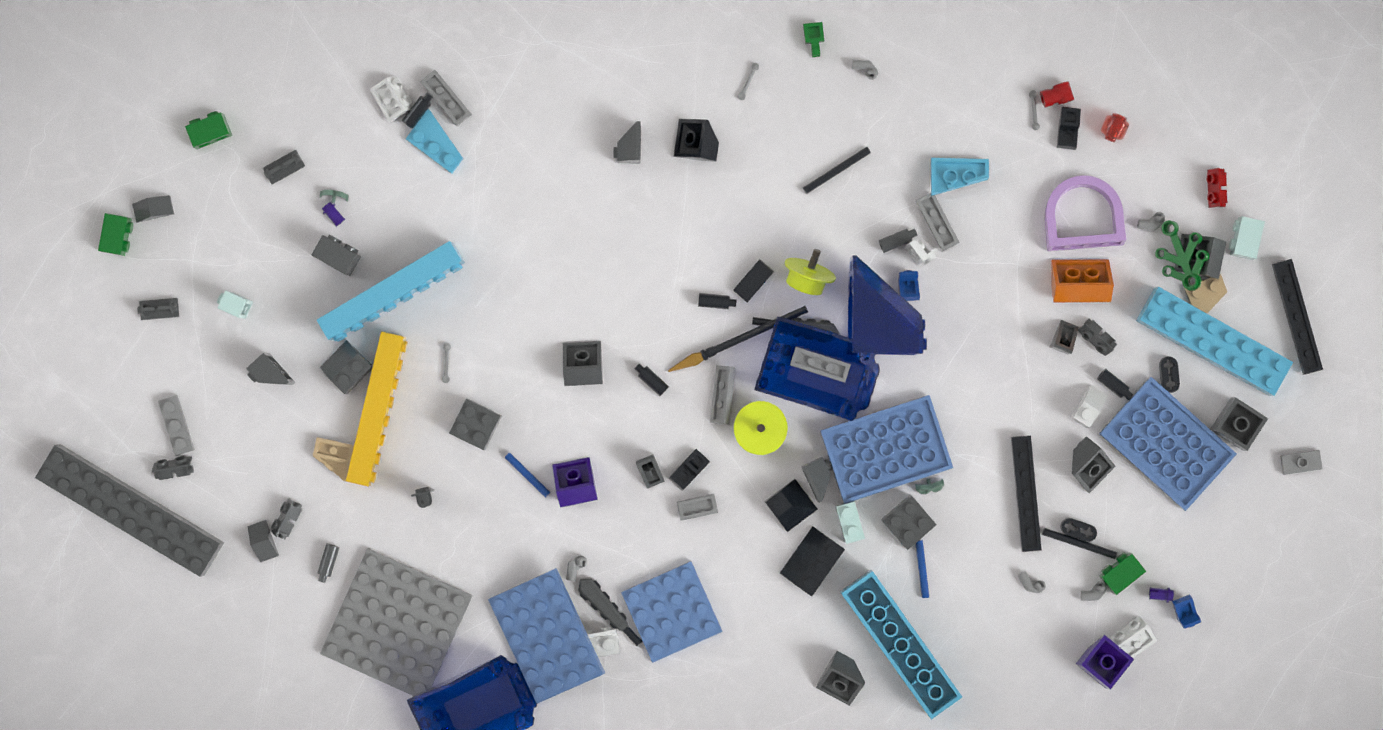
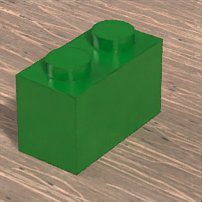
(208, 130)
(115, 234)
(1122, 572)

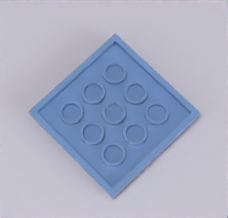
(671, 611)

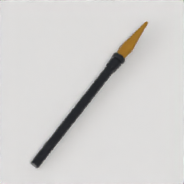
(696, 358)

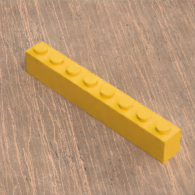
(375, 409)

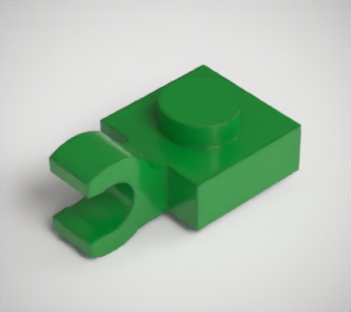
(814, 35)

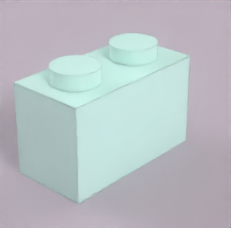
(1246, 238)
(234, 304)
(849, 522)

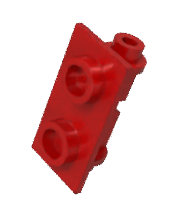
(1216, 179)

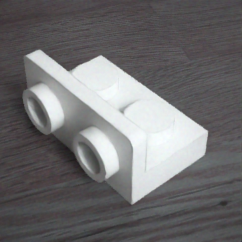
(391, 98)
(917, 252)
(1134, 637)
(604, 642)

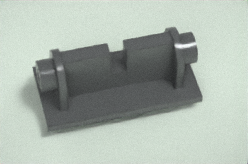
(283, 167)
(158, 309)
(1103, 343)
(181, 465)
(423, 497)
(288, 511)

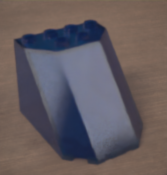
(880, 317)
(810, 389)
(478, 699)

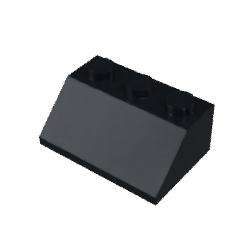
(812, 561)

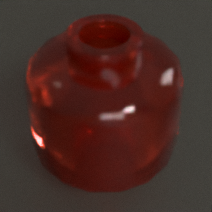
(1115, 127)

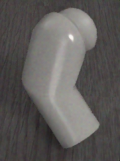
(1153, 224)
(1031, 585)
(1096, 592)

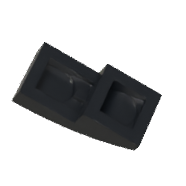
(1068, 128)
(753, 280)
(689, 469)

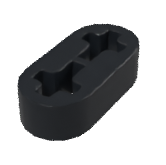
(1174, 373)
(1077, 534)

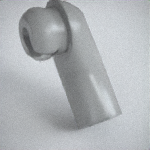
(867, 67)
(574, 565)

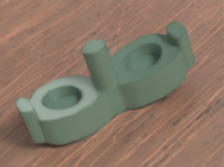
(333, 193)
(925, 489)

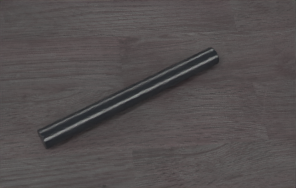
(836, 170)
(1080, 543)

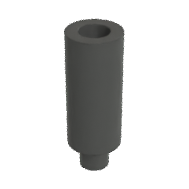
(897, 240)
(327, 562)

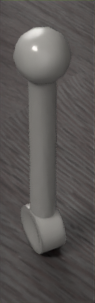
(1033, 94)
(741, 96)
(445, 379)

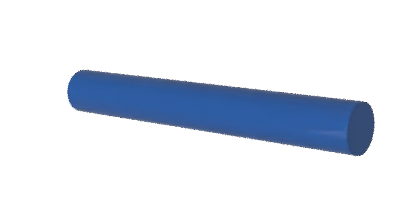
(529, 476)
(922, 569)

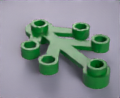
(1183, 257)

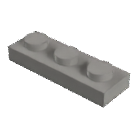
(446, 98)
(937, 221)
(820, 364)
(722, 394)
(176, 425)

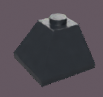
(696, 140)
(791, 505)

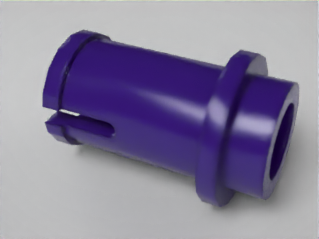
(333, 214)
(1161, 594)

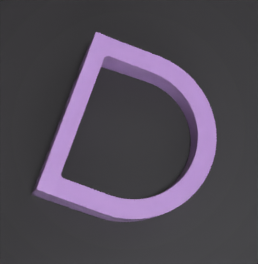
(1081, 242)

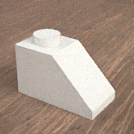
(1089, 407)

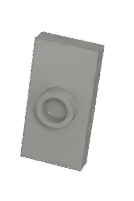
(1301, 462)
(697, 507)

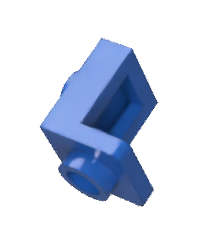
(909, 285)
(1186, 611)

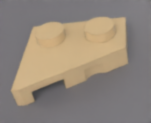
(1207, 294)
(334, 455)

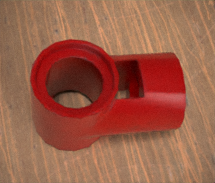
(1058, 94)

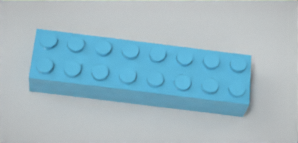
(391, 291)
(1214, 341)
(901, 644)

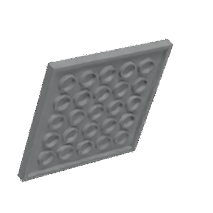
(396, 624)

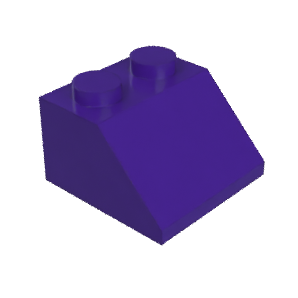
(574, 482)
(1105, 662)

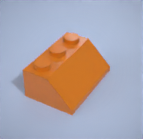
(1081, 280)

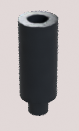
(417, 110)
(716, 301)
(651, 379)
(1114, 384)

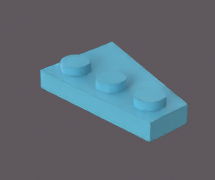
(434, 142)
(957, 173)

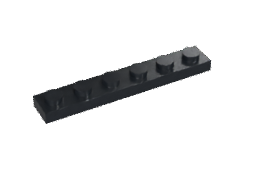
(1297, 316)
(1026, 493)

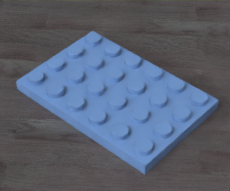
(1168, 443)
(886, 449)
(546, 636)

